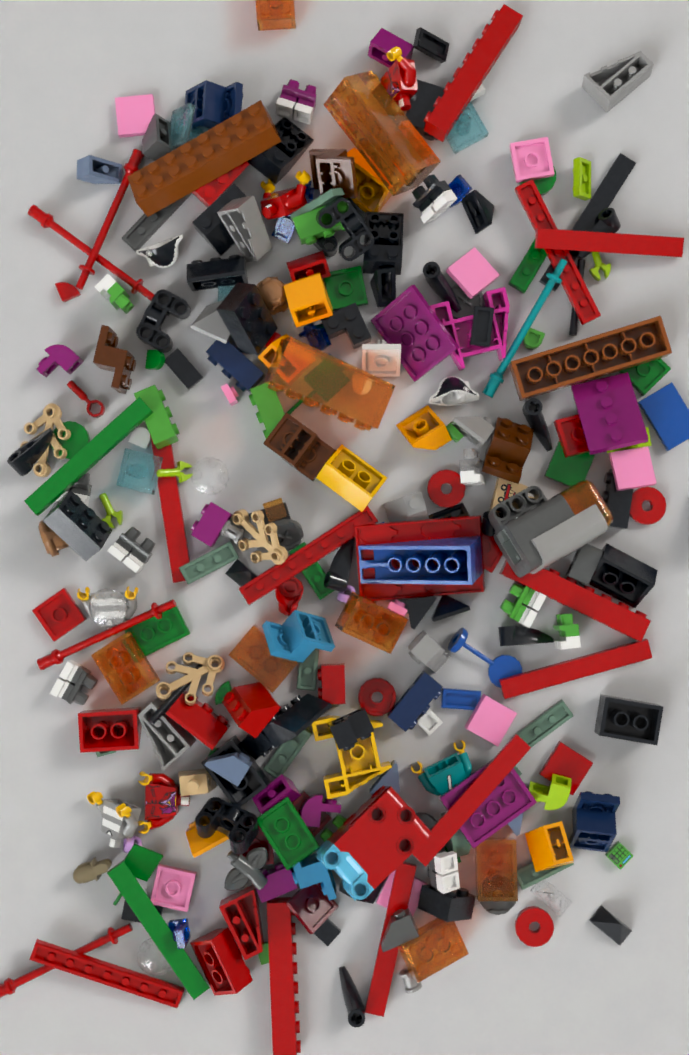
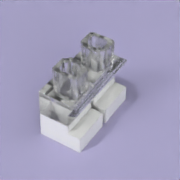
(470, 468)

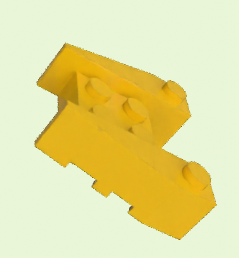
(356, 764)

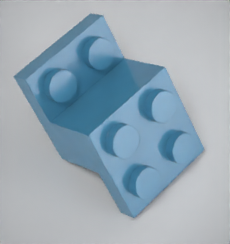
(298, 636)
(311, 872)

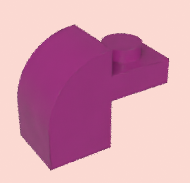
(61, 356)
(313, 806)

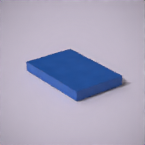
(667, 415)

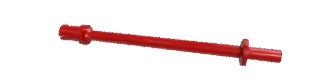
(130, 167)
(47, 221)
(58, 656)
(10, 985)

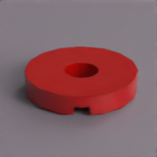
(437, 496)
(657, 502)
(377, 685)
(542, 934)

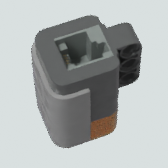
(550, 528)

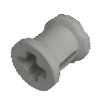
(228, 526)
(411, 984)

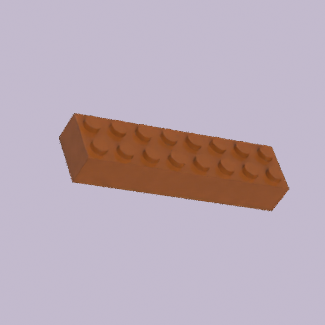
(204, 159)
(590, 358)

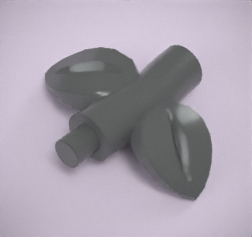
(247, 869)

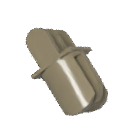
(91, 870)

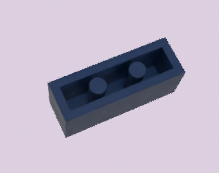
(235, 365)
(415, 701)

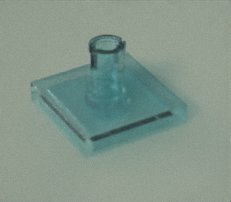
(182, 126)
(466, 130)
(139, 471)

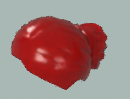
(289, 595)

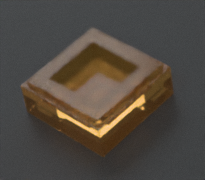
(275, 510)

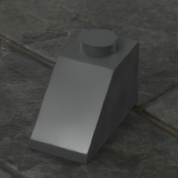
(157, 138)
(399, 930)

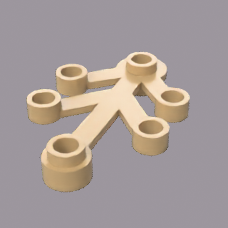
(50, 421)
(276, 553)
(192, 675)

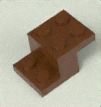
(333, 170)
(114, 359)
(299, 446)
(508, 450)

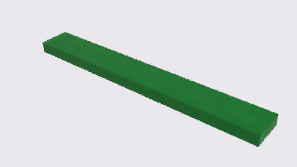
(88, 456)
(157, 929)

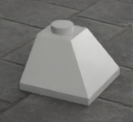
(211, 323)
(474, 428)
(407, 508)

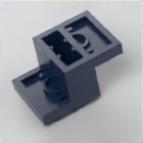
(214, 102)
(594, 821)

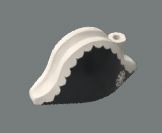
(163, 253)
(453, 392)

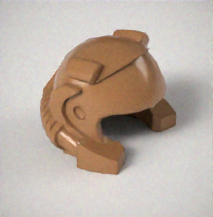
(273, 294)
(51, 540)

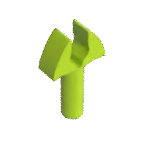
(599, 265)
(176, 471)
(110, 511)

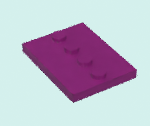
(418, 330)
(609, 413)
(496, 811)

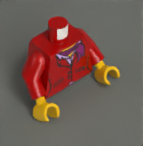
(400, 79)
(284, 201)
(161, 800)

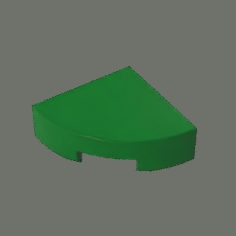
(222, 691)

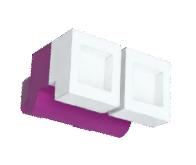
(297, 102)

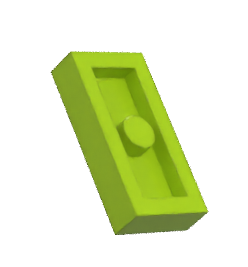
(582, 178)

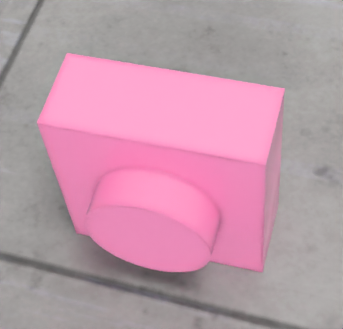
(230, 393)
(398, 607)

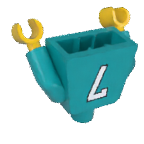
(445, 773)

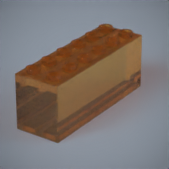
(381, 132)
(328, 384)

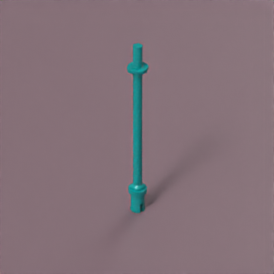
(497, 377)

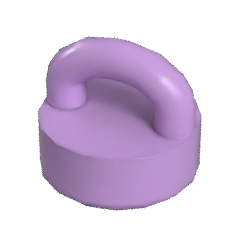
(342, 596)
(129, 842)

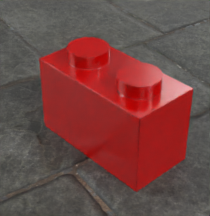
(309, 266)
(332, 683)

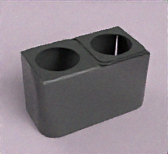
(584, 564)

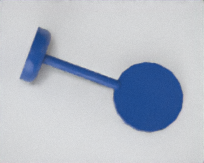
(499, 668)

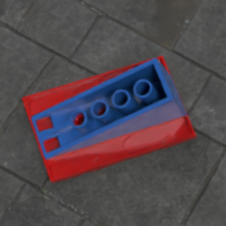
(420, 558)

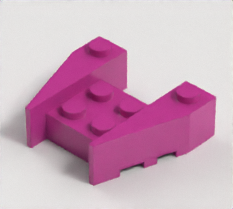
(461, 328)

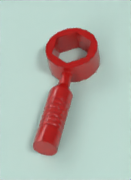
(83, 396)

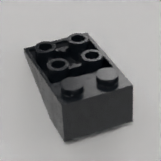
(282, 157)
(388, 241)

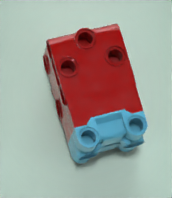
(373, 842)

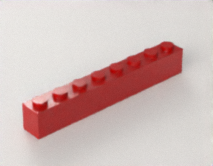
(473, 72)
(583, 601)
(282, 981)

